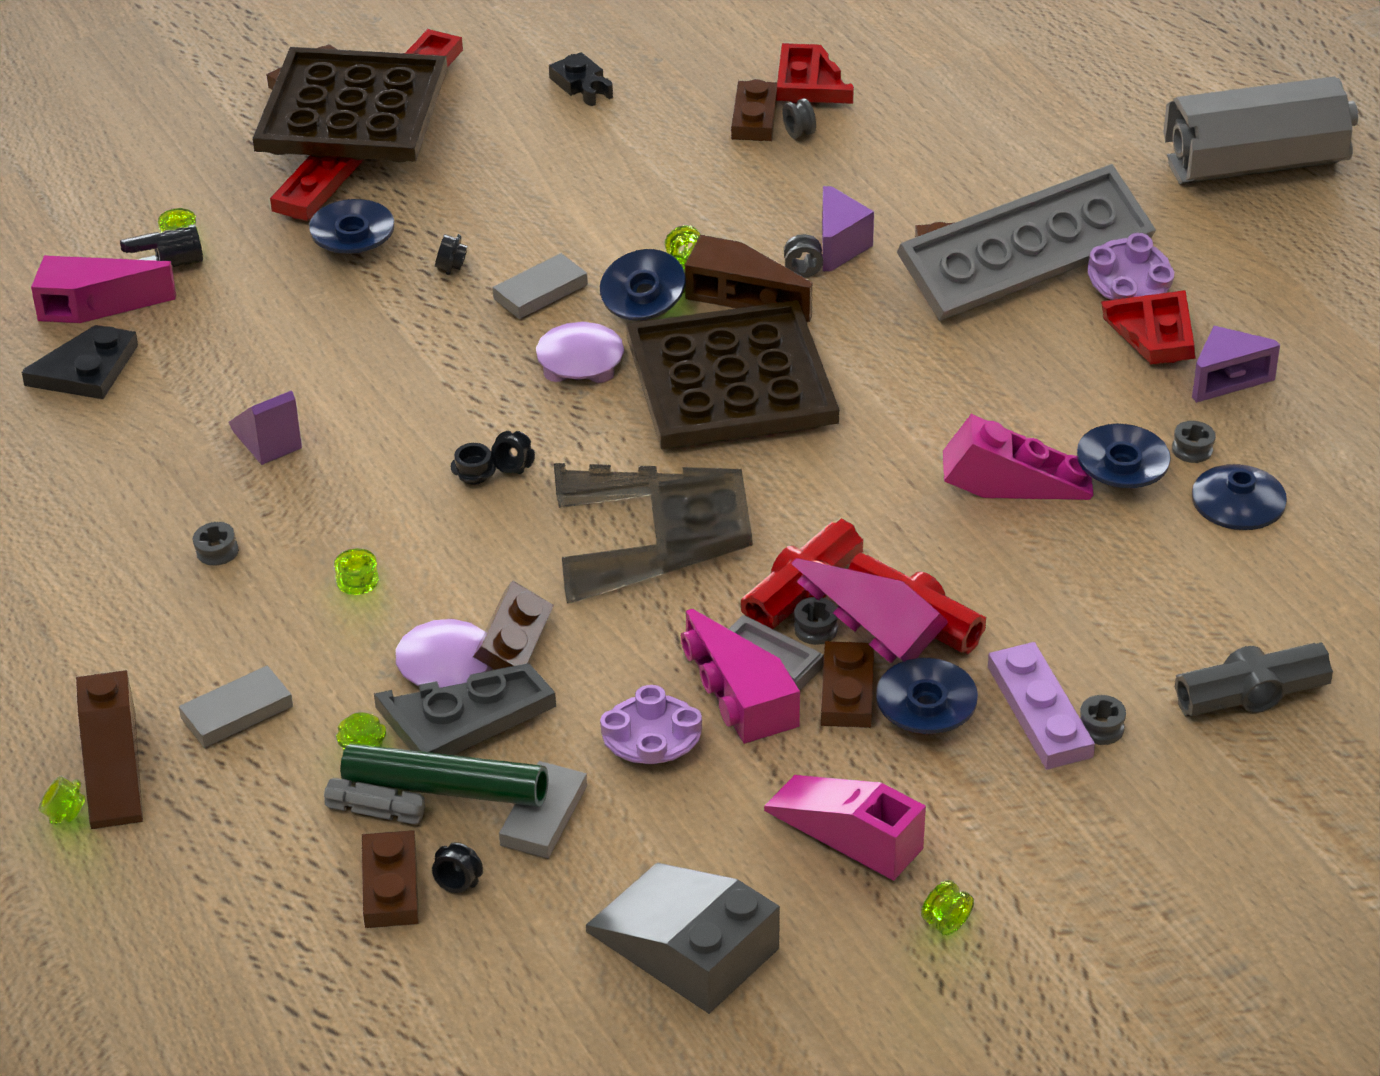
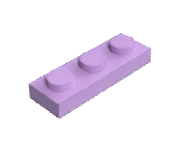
(1041, 705)

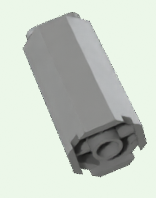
(1259, 129)

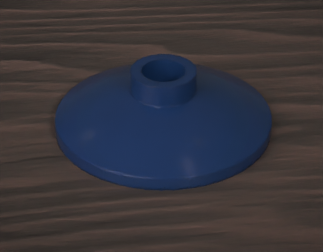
(351, 226)
(642, 284)
(1123, 455)
(1239, 497)
(927, 695)

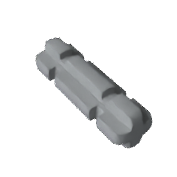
(374, 801)

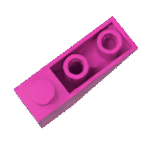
(94, 288)
(1008, 465)
(883, 606)
(746, 679)
(855, 818)

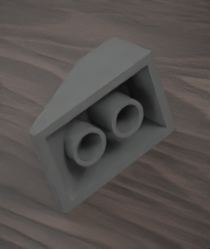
(691, 931)

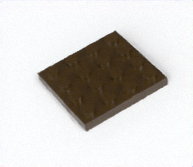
(351, 104)
(731, 374)

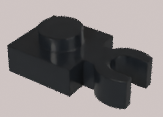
(581, 74)

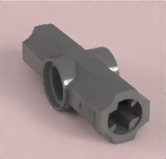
(1253, 679)

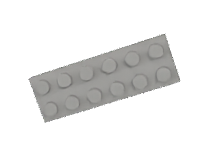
(1022, 241)

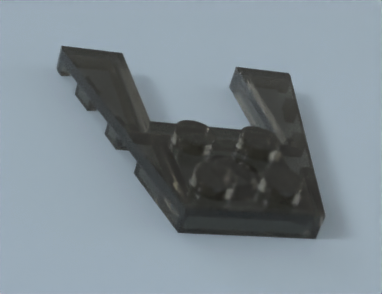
(693, 516)

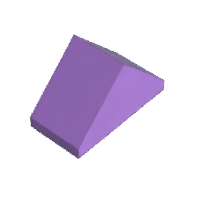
(845, 228)
(1233, 363)
(269, 428)

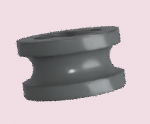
(799, 118)
(812, 262)
(1193, 451)
(211, 533)
(815, 632)
(1103, 707)

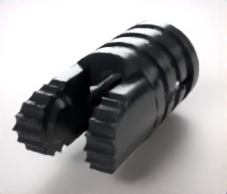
(177, 245)

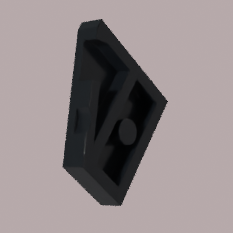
(85, 363)

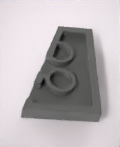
(466, 713)

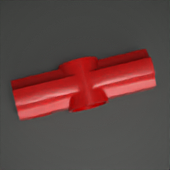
(780, 592)
(963, 624)

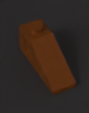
(739, 277)
(109, 749)

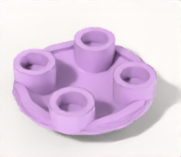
(1129, 268)
(579, 352)
(440, 653)
(651, 727)

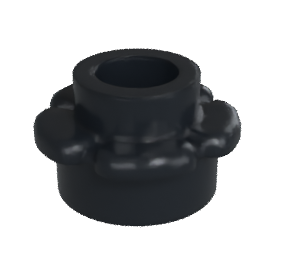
(451, 253)
(503, 457)
(473, 463)
(456, 867)

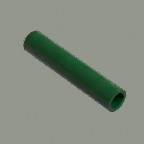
(446, 774)

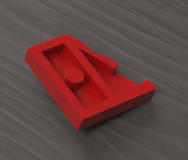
(810, 75)
(1154, 325)

